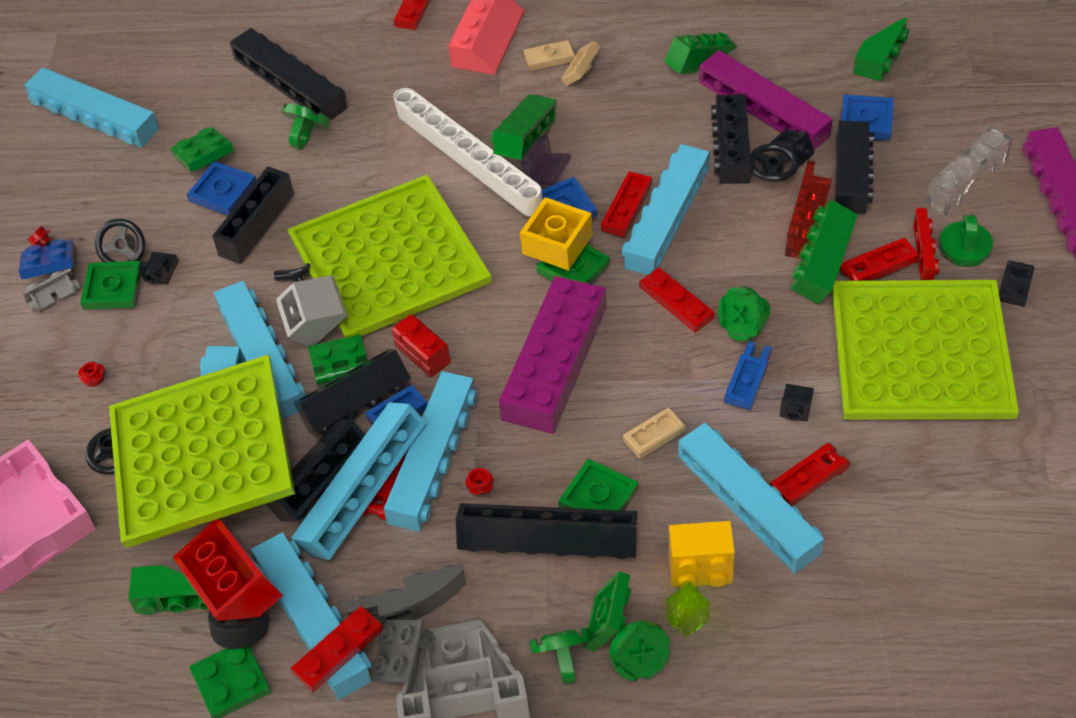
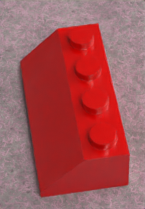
(226, 574)

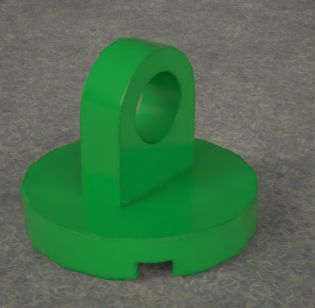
(303, 124)
(966, 242)
(743, 313)
(560, 642)
(639, 650)

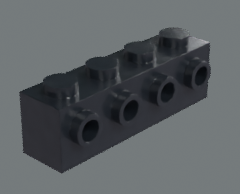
(732, 139)
(853, 164)
(253, 215)
(352, 390)
(318, 469)

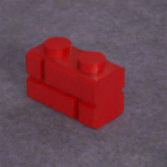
(421, 345)

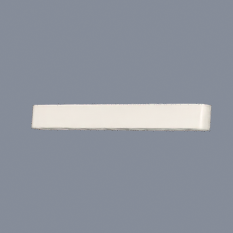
(468, 151)

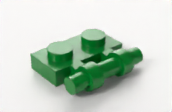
(334, 355)

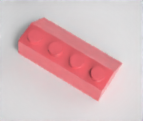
(484, 35)

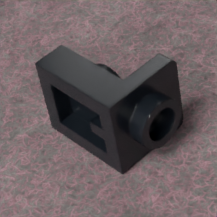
(797, 141)
(158, 268)
(1016, 283)
(796, 402)

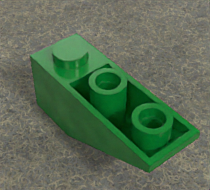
(691, 51)
(878, 51)
(161, 590)

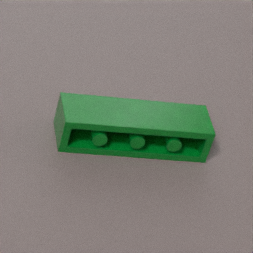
(523, 126)
(823, 251)

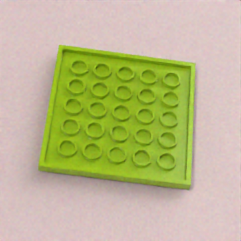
(391, 255)
(922, 350)
(199, 451)

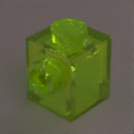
(687, 610)

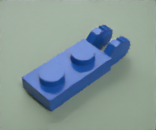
(747, 377)

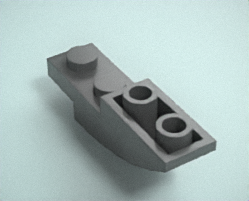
(420, 596)

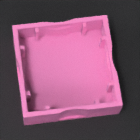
(35, 515)

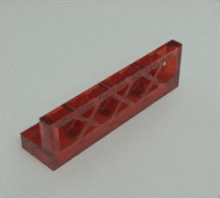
(812, 194)

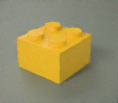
(556, 233)
(701, 554)

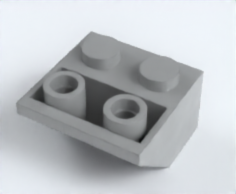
(311, 309)

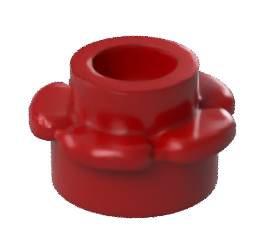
(39, 237)
(91, 374)
(479, 475)

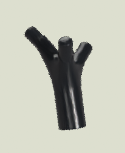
(293, 274)

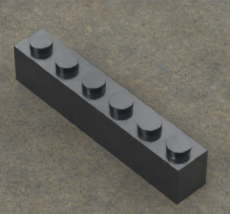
(288, 74)
(547, 530)

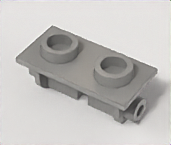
(39, 294)

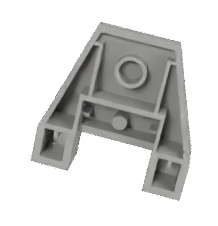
(463, 677)

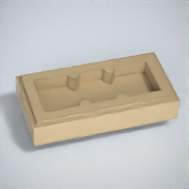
(548, 55)
(581, 63)
(654, 433)

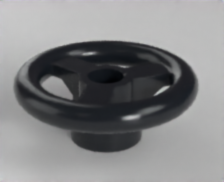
(772, 164)
(128, 239)
(104, 442)

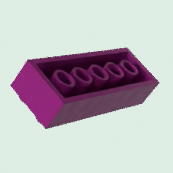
(553, 355)

